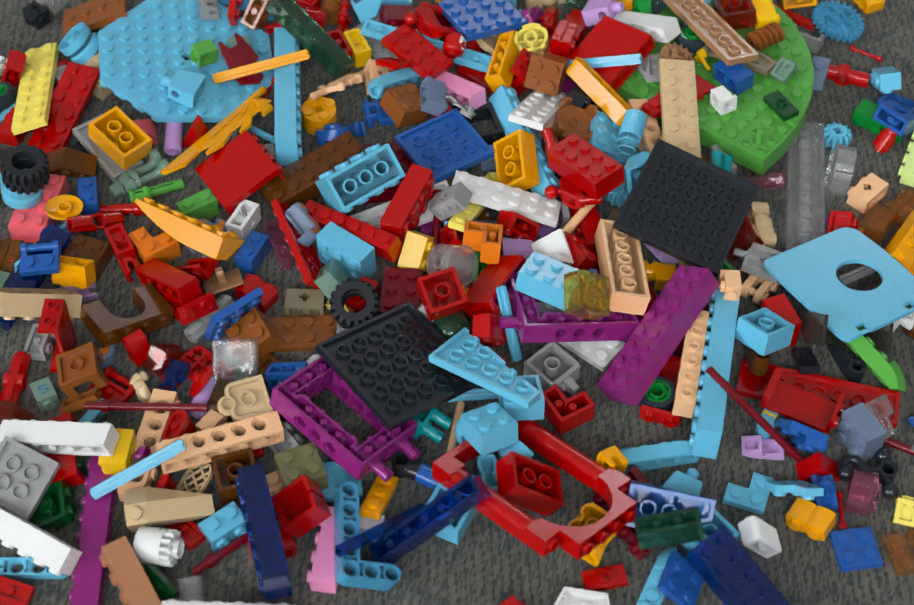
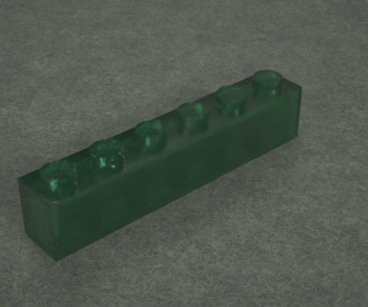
(311, 37)

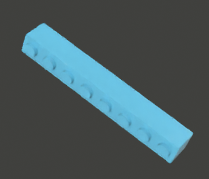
(504, 102)

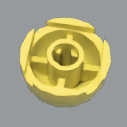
(532, 38)

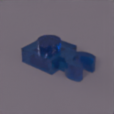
(175, 372)

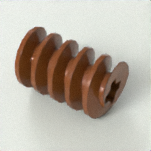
(332, 10)
(765, 36)

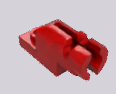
(122, 249)

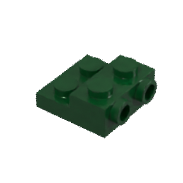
(55, 507)

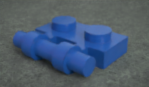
(380, 116)

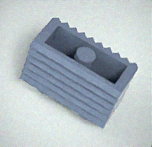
(433, 96)

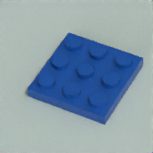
(227, 317)

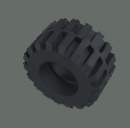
(25, 158)
(348, 290)

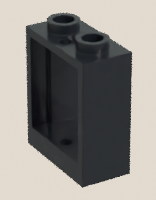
(484, 113)

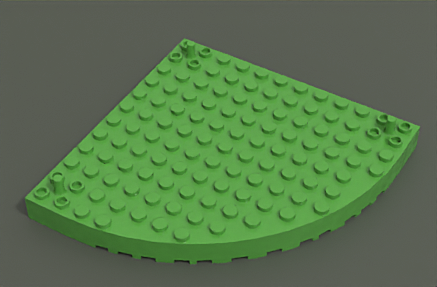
(753, 130)

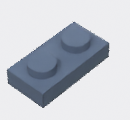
(820, 69)

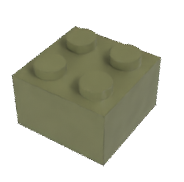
(299, 461)

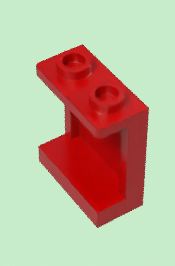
(194, 309)

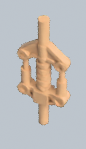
(338, 84)

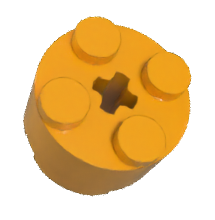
(318, 113)

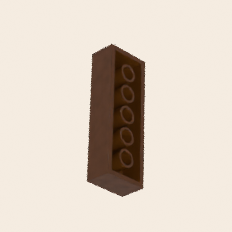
(302, 174)

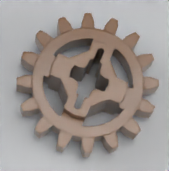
(672, 51)

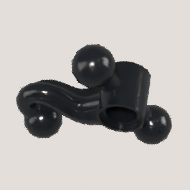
(887, 466)

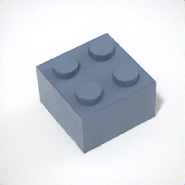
(860, 432)

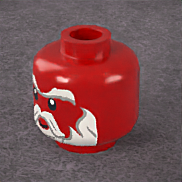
(454, 45)

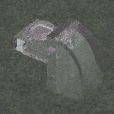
(881, 409)
(192, 588)

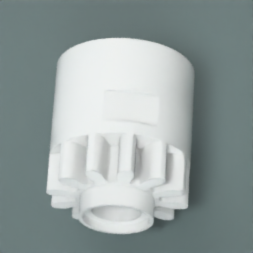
(158, 546)

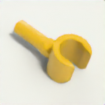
(700, 57)

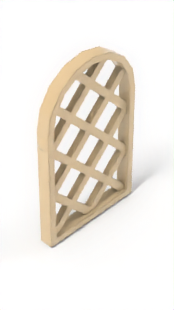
(186, 476)

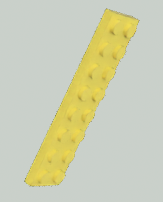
(35, 89)

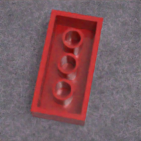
(585, 166)
(409, 202)

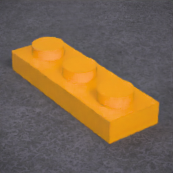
(378, 498)

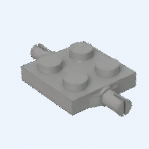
(754, 260)

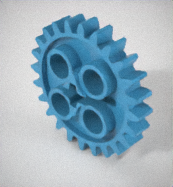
(838, 21)

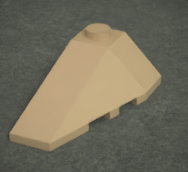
(164, 507)

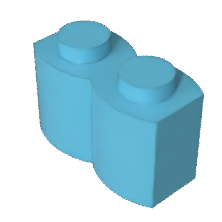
(487, 470)

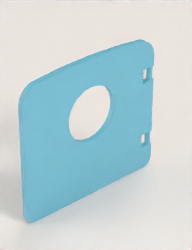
(812, 279)

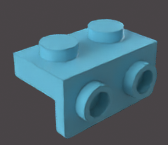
(223, 526)

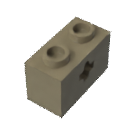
(304, 302)

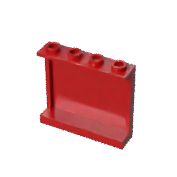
(613, 39)
(238, 170)

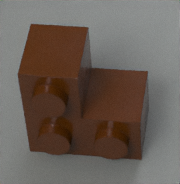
(72, 163)

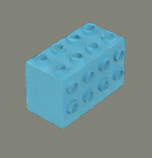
(360, 178)

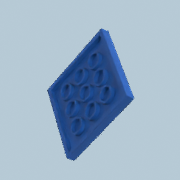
(482, 17)
(444, 145)

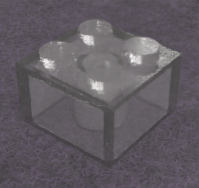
(840, 170)
(235, 358)

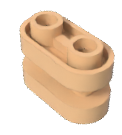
(762, 292)

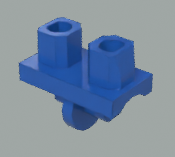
(829, 498)

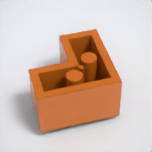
(484, 239)
(160, 247)

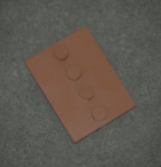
(94, 14)

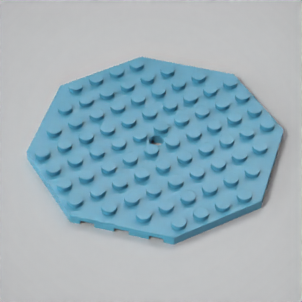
(153, 44)

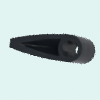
(851, 368)

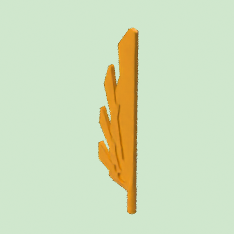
(220, 133)

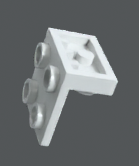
(554, 246)

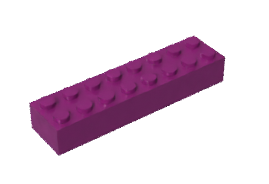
(658, 334)

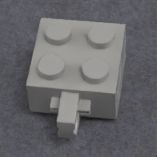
(554, 368)

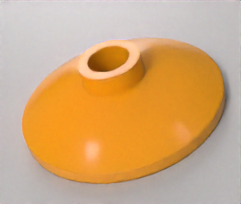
(63, 206)

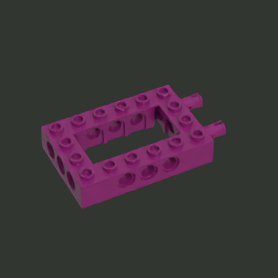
(561, 326)
(293, 402)

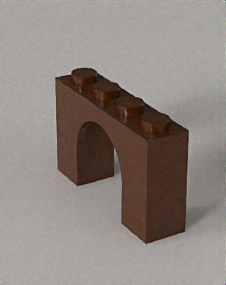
(111, 329)

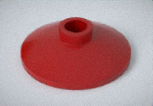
(200, 379)

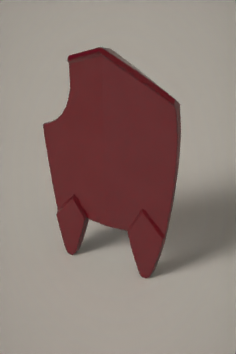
(240, 56)

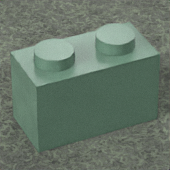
(330, 276)

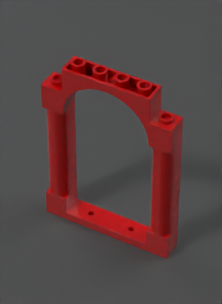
(541, 534)

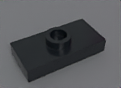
(805, 361)

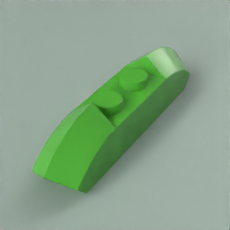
(887, 373)

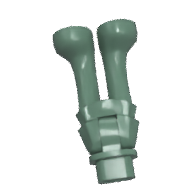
(132, 179)

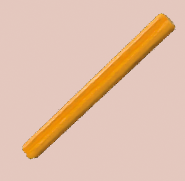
(261, 66)

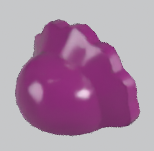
(141, 453)

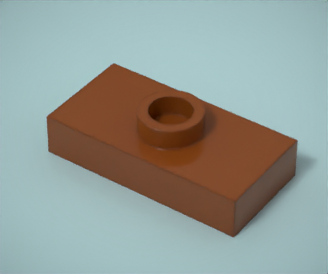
(77, 403)

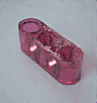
(279, 246)

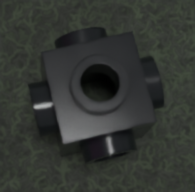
(36, 15)

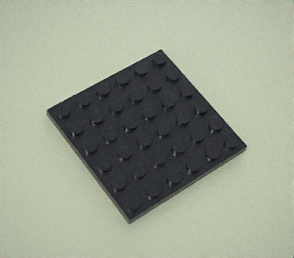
(686, 207)
(390, 365)

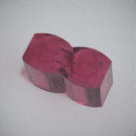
(862, 493)

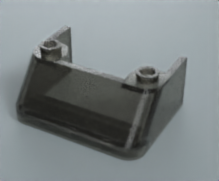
(817, 334)

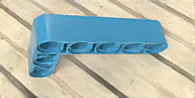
(352, 562)

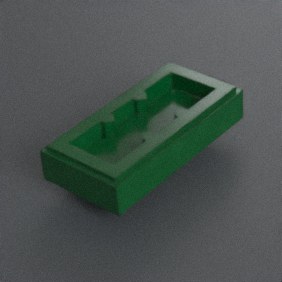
(781, 105)
(162, 585)

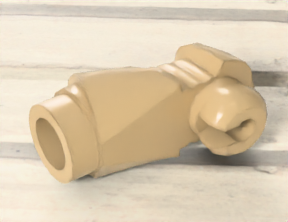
(142, 391)

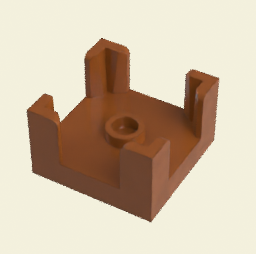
(573, 119)
(79, 367)

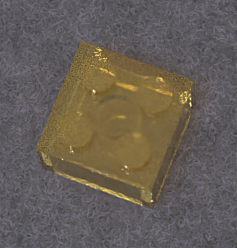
(586, 294)

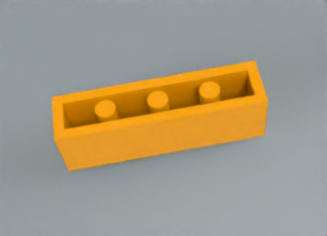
(502, 61)

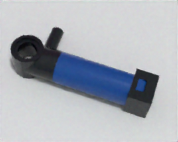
(413, 470)

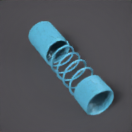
(630, 133)

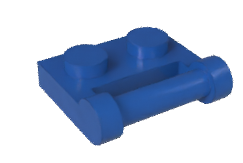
(40, 263)

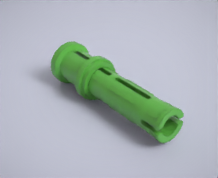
(156, 190)

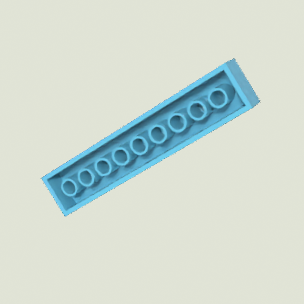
(287, 101)
(711, 397)

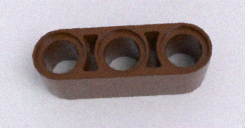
(756, 363)

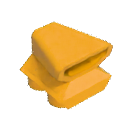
(590, 514)

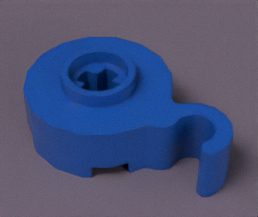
(333, 130)

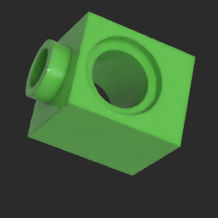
(204, 53)

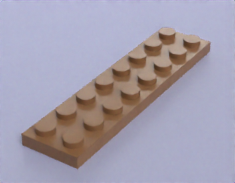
(713, 31)

